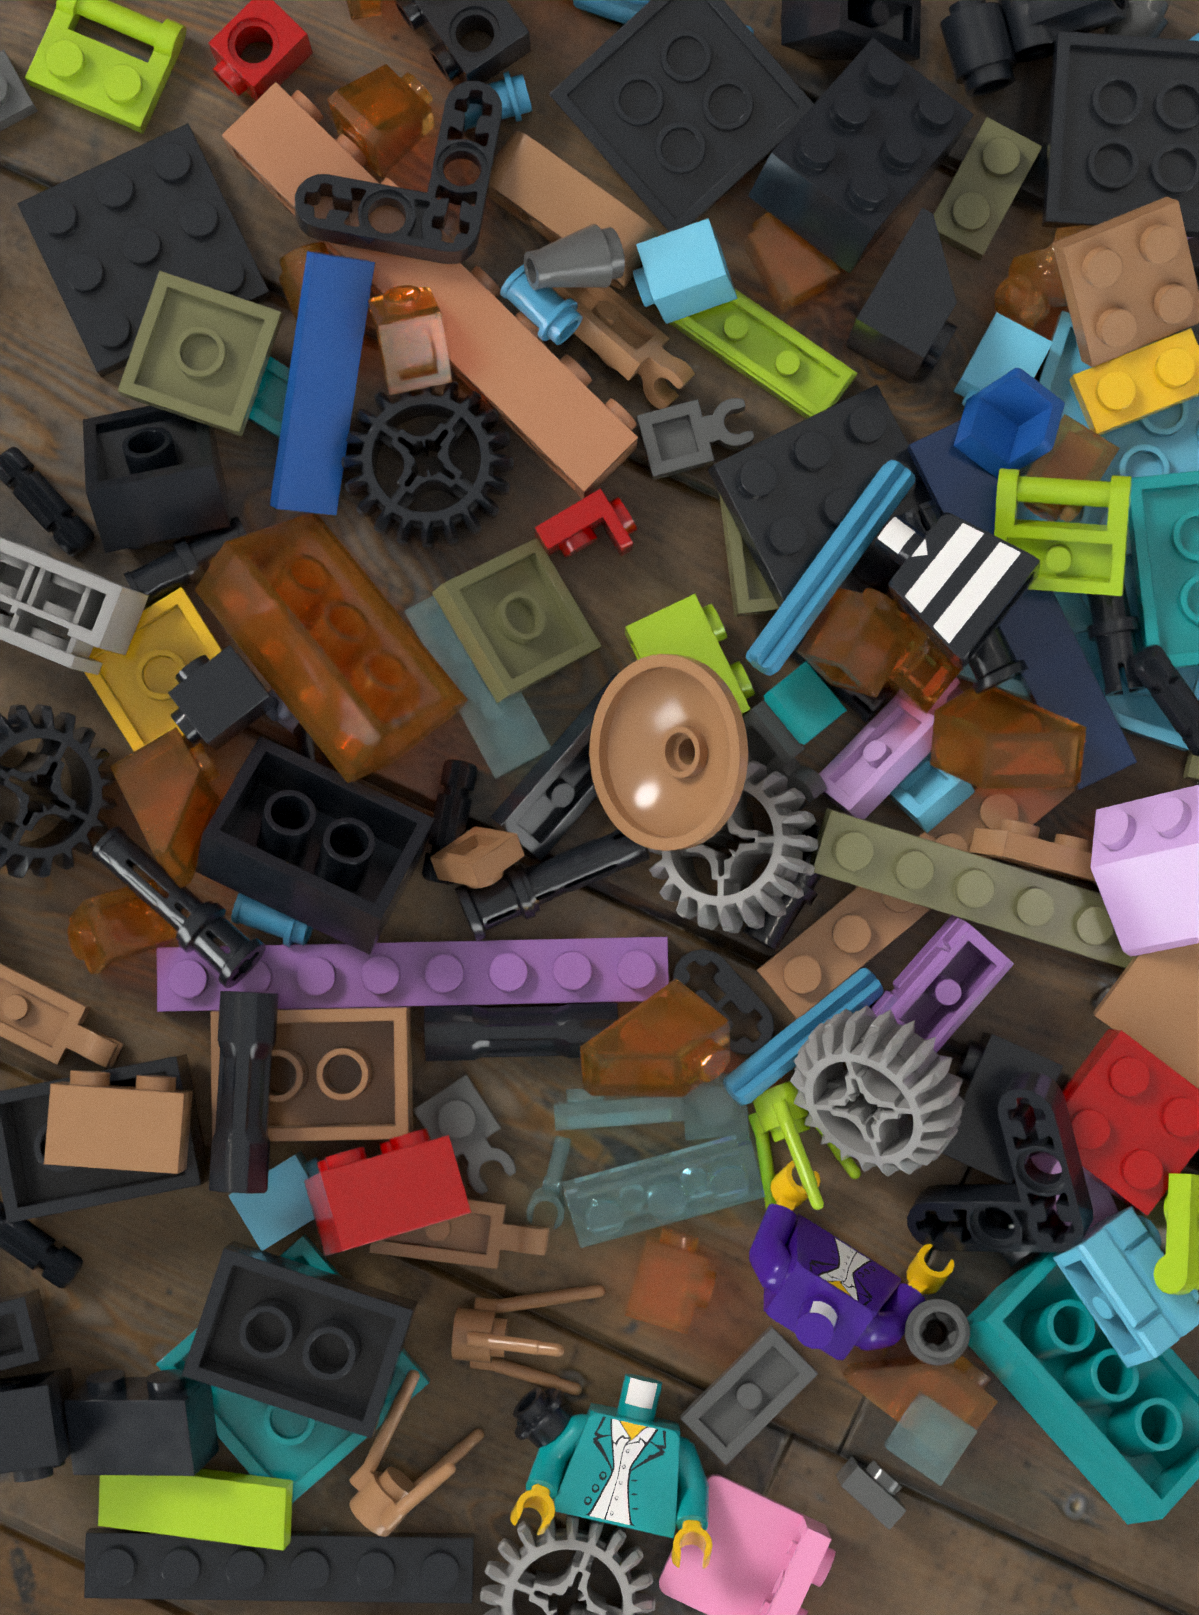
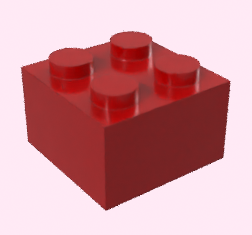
(1132, 1120)
(386, 1194)

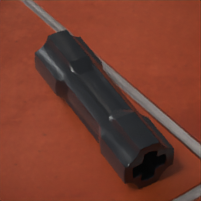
(478, 1032)
(241, 1132)

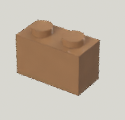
(117, 1124)

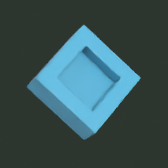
(930, 794)

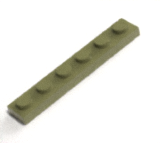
(966, 886)

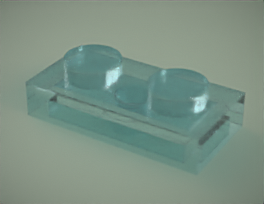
(590, 1111)

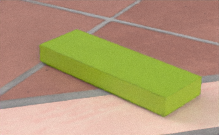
(770, 354)
(202, 1507)

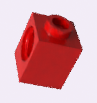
(259, 23)

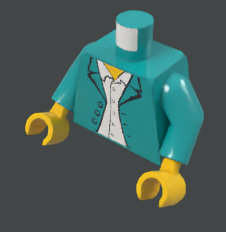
(624, 1472)

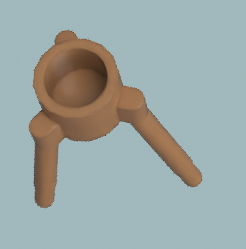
(483, 1337)
(390, 1495)

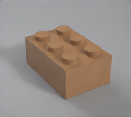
(336, 1074)

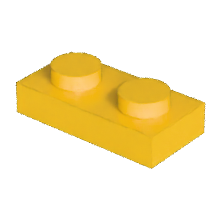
(1139, 383)

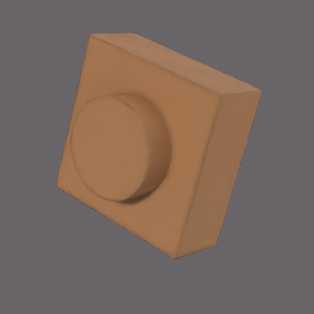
(477, 857)

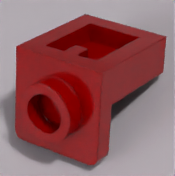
(574, 526)

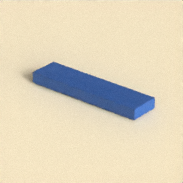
(321, 383)

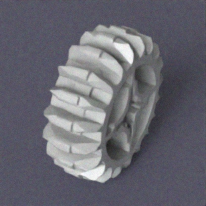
(735, 872)
(886, 1079)
(542, 1584)

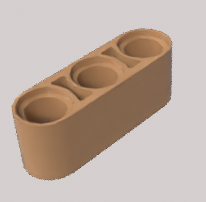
(561, 200)

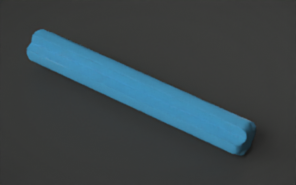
(830, 568)

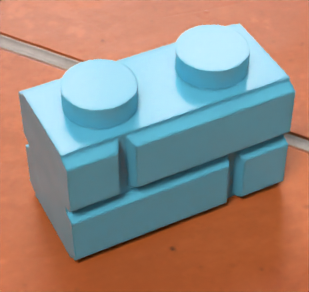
(1117, 1285)

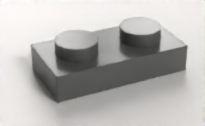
(748, 1394)

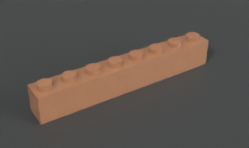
(486, 344)

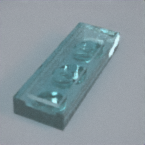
(503, 731)
(663, 1189)

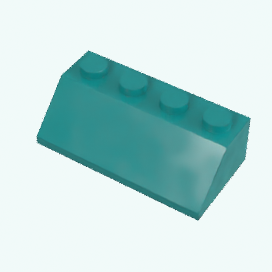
(1117, 1424)

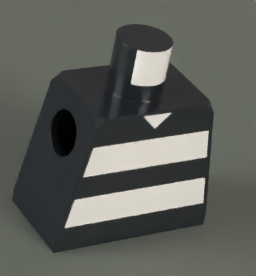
(955, 581)

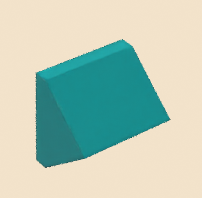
(804, 703)

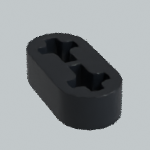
(735, 991)

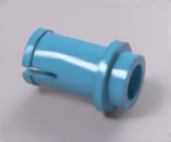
(513, 97)
(543, 307)
(263, 918)

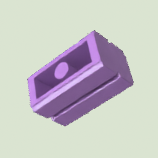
(945, 981)

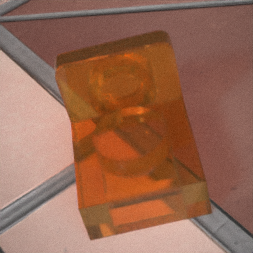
(410, 338)
(116, 928)

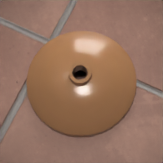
(668, 752)

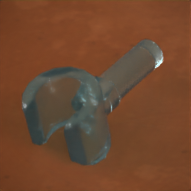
(552, 1182)

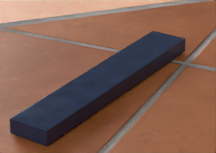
(1036, 625)

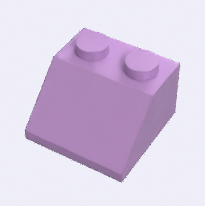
(1150, 870)

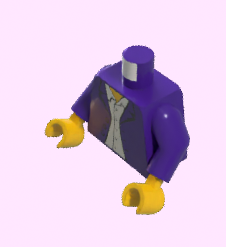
(828, 1288)

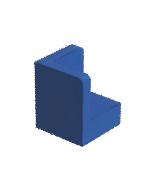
(1009, 423)

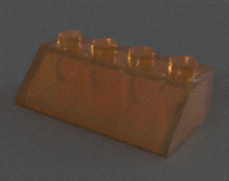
(329, 644)

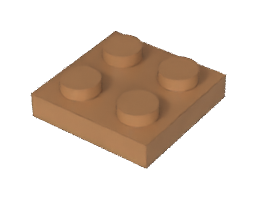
(1129, 281)

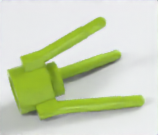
(786, 1121)

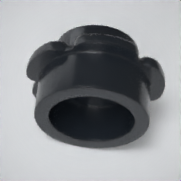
(541, 1416)

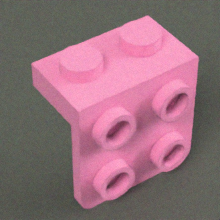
(758, 1559)

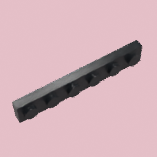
(311, 1568)

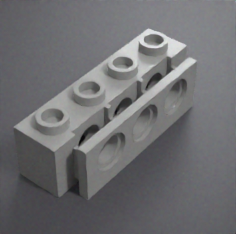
(50, 589)

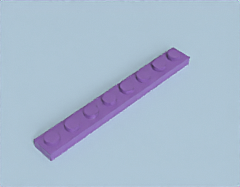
(427, 974)

